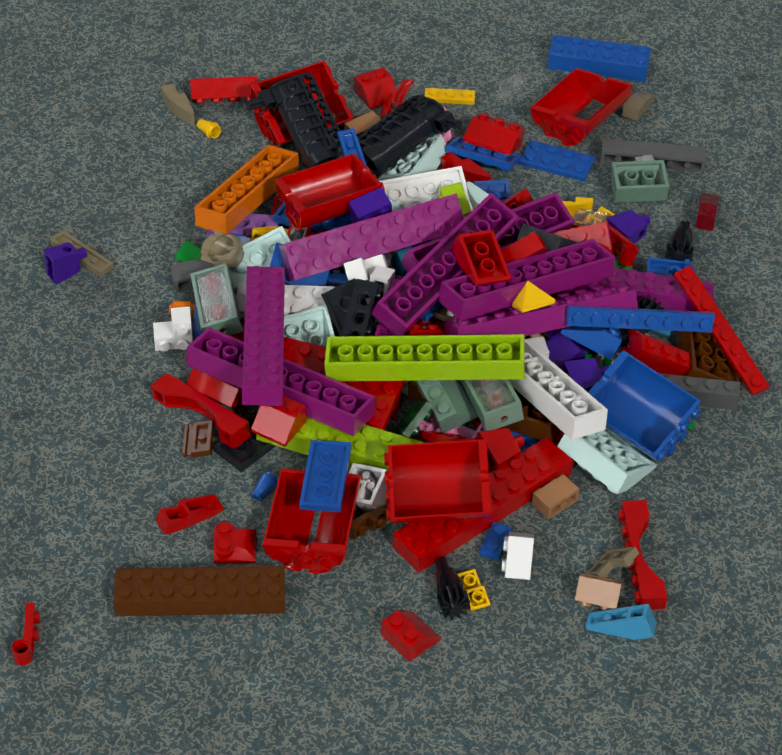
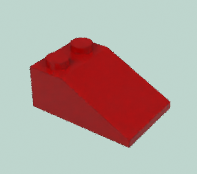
(481, 257)

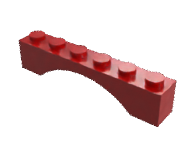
(175, 393)
(649, 587)

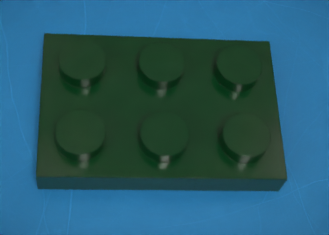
(409, 423)

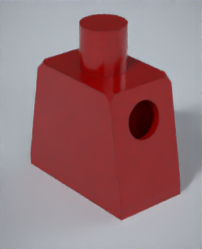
(501, 446)

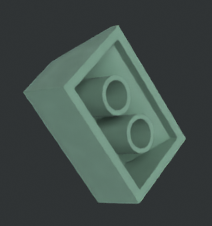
(639, 181)
(449, 403)

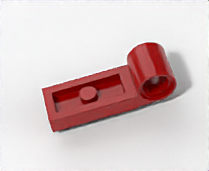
(623, 247)
(31, 635)

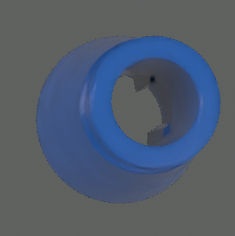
(264, 486)

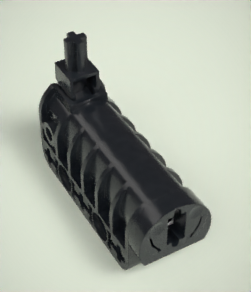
(302, 117)
(404, 131)

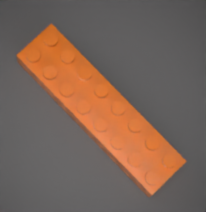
(245, 189)

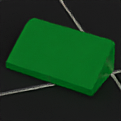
(188, 252)

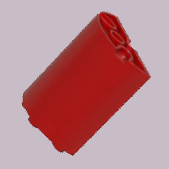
(559, 106)
(272, 123)
(325, 190)
(437, 481)
(290, 527)

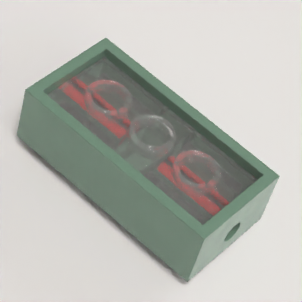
(217, 300)
(494, 402)

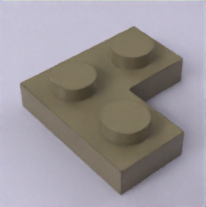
(613, 558)

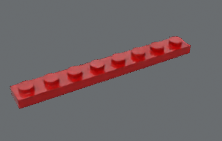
(722, 331)

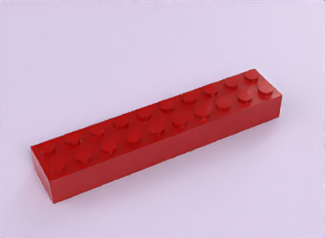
(510, 489)

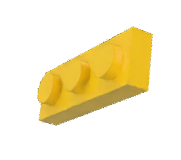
(451, 96)

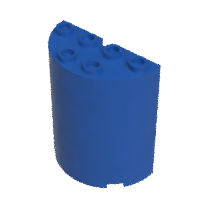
(645, 406)

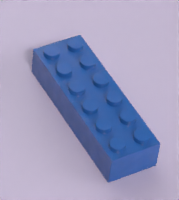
(599, 57)

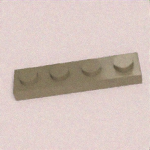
(94, 261)

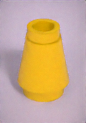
(209, 128)

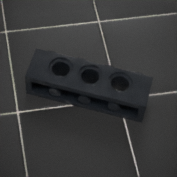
(362, 290)

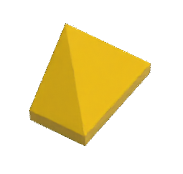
(531, 298)

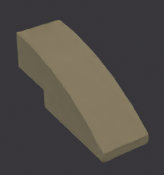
(177, 103)
(637, 104)

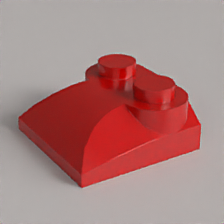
(234, 544)

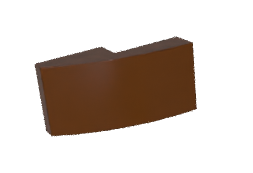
(370, 520)

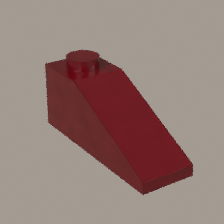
(707, 211)

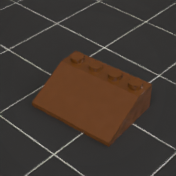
(705, 356)

